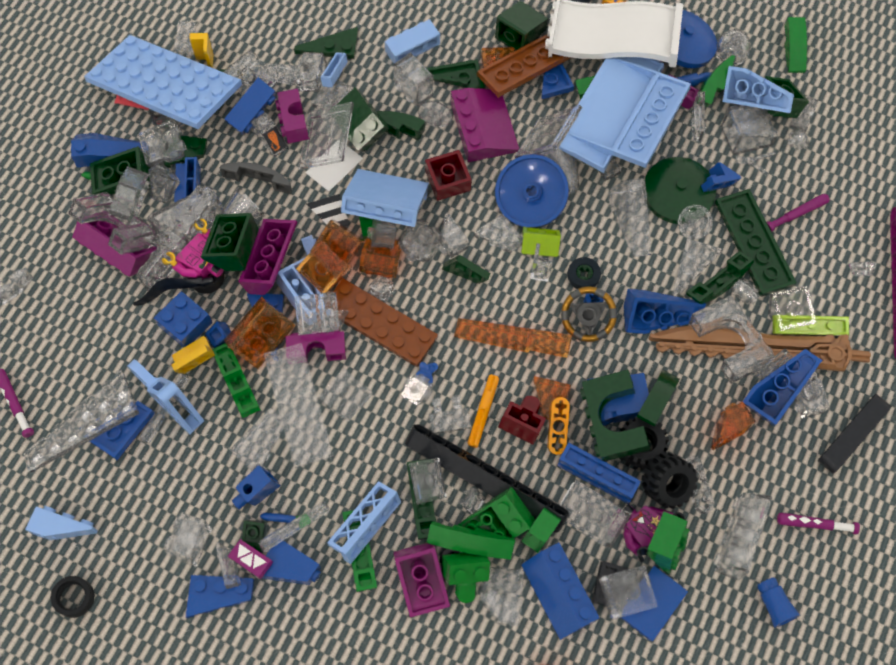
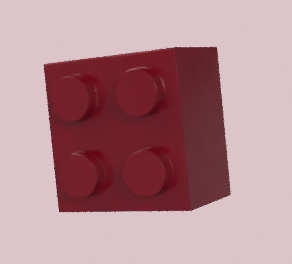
(448, 175)

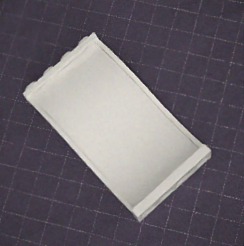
(615, 30)

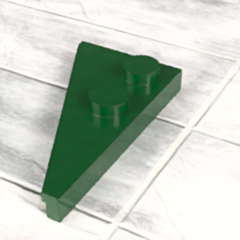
(339, 42)
(458, 74)

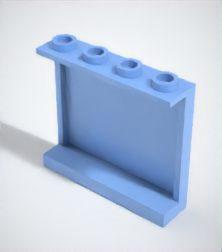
(384, 197)

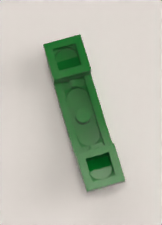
(362, 565)

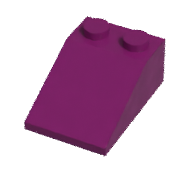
(421, 579)

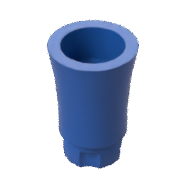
(777, 603)

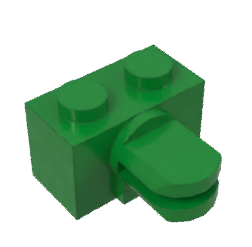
(463, 572)

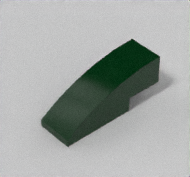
(403, 124)

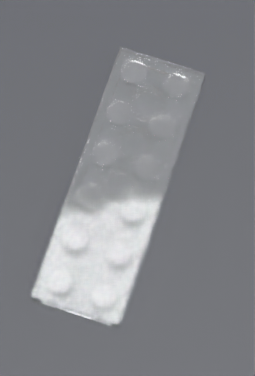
(298, 405)

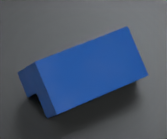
(189, 176)

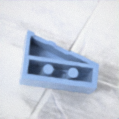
(294, 283)

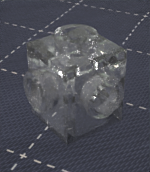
(417, 389)

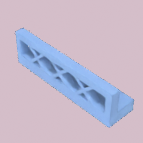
(371, 524)

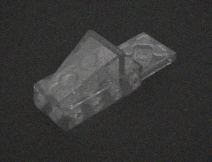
(176, 229)

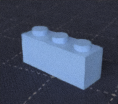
(414, 40)

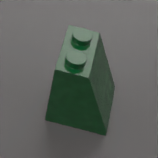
(520, 25)

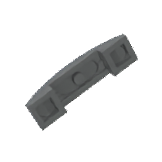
(237, 169)

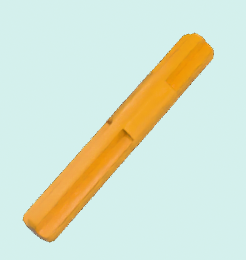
(483, 411)

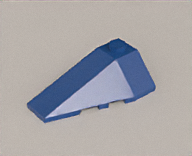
(95, 146)
(654, 311)

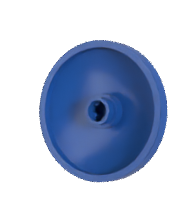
(696, 42)
(532, 191)

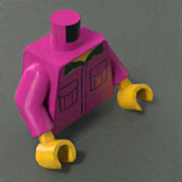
(189, 261)

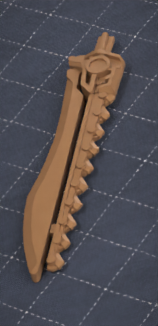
(832, 351)

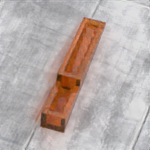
(514, 337)

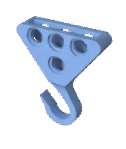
(161, 391)

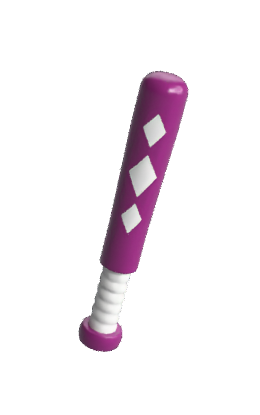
(14, 404)
(816, 523)

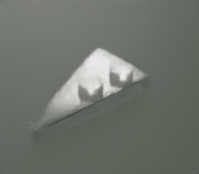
(694, 260)

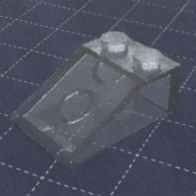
(594, 514)

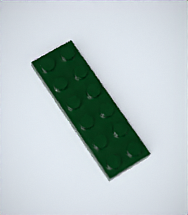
(755, 240)

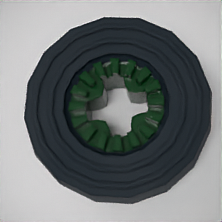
(585, 265)

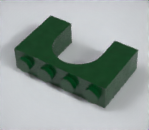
(611, 443)

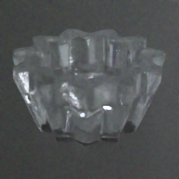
(862, 268)
(382, 288)

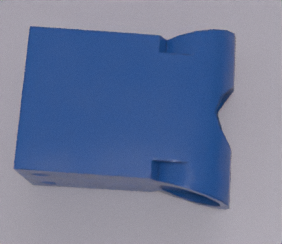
(628, 406)

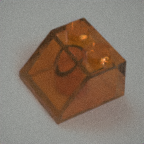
(341, 240)
(380, 260)
(323, 267)
(732, 424)

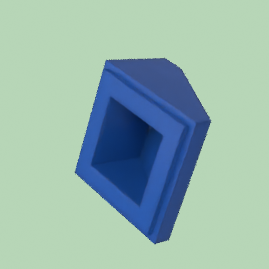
(218, 333)

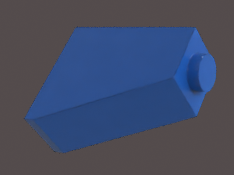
(291, 565)

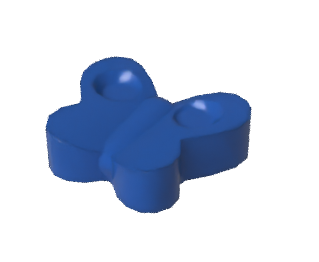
(427, 370)

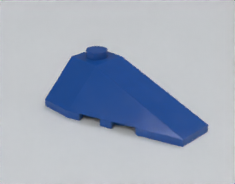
(778, 390)

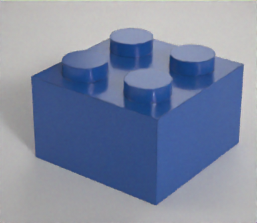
(183, 319)

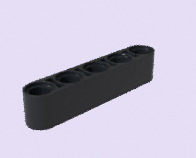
(854, 433)

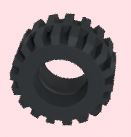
(657, 438)
(679, 488)

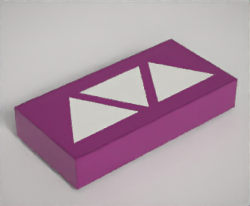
(250, 559)

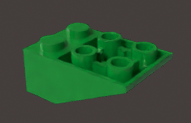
(501, 515)
(668, 542)

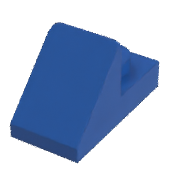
(720, 178)

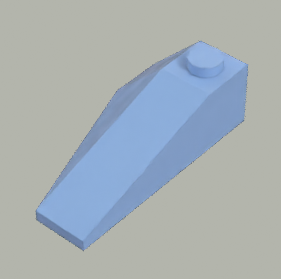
(752, 90)

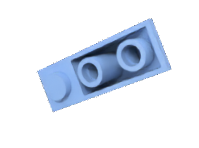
(53, 526)

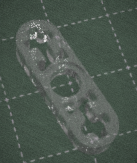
(706, 497)

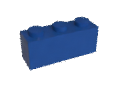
(250, 106)

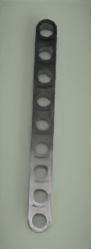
(479, 472)

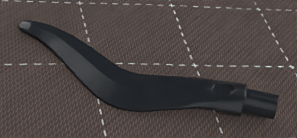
(172, 283)

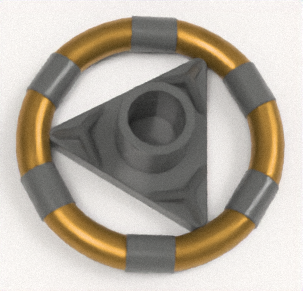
(589, 314)

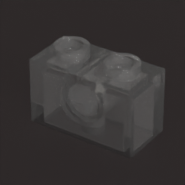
(309, 72)

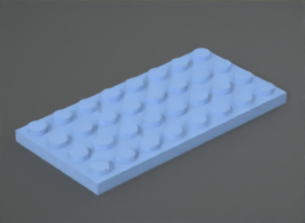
(163, 81)

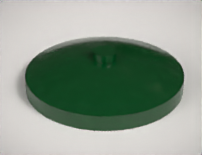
(676, 185)

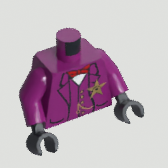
(641, 528)

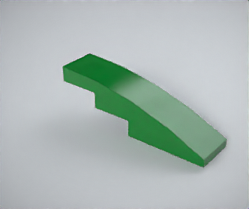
(236, 380)
(471, 541)

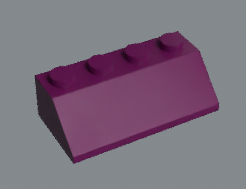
(96, 238)
(267, 255)

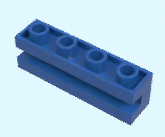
(598, 473)

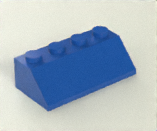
(560, 591)

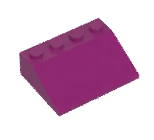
(483, 124)

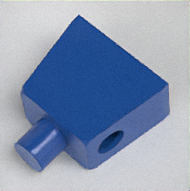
(255, 487)

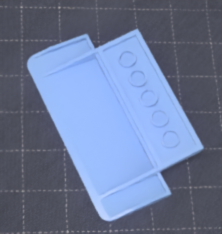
(624, 112)

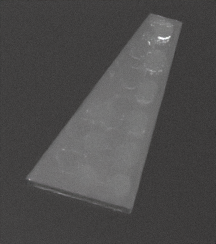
(87, 421)

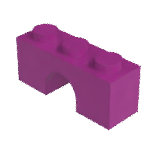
(294, 124)
(331, 342)

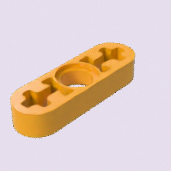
(552, 419)

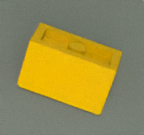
(202, 47)
(192, 355)

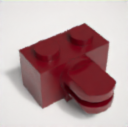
(523, 419)

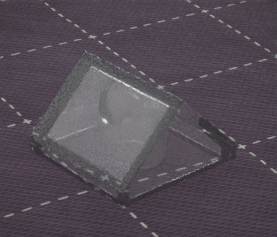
(791, 303)
(427, 480)

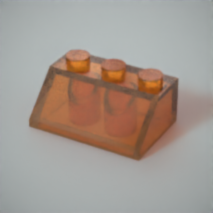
(259, 332)

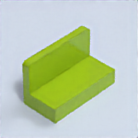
(547, 238)

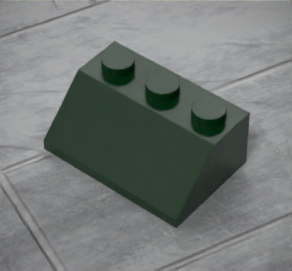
(230, 241)

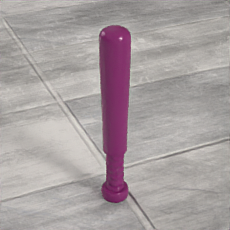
(803, 209)

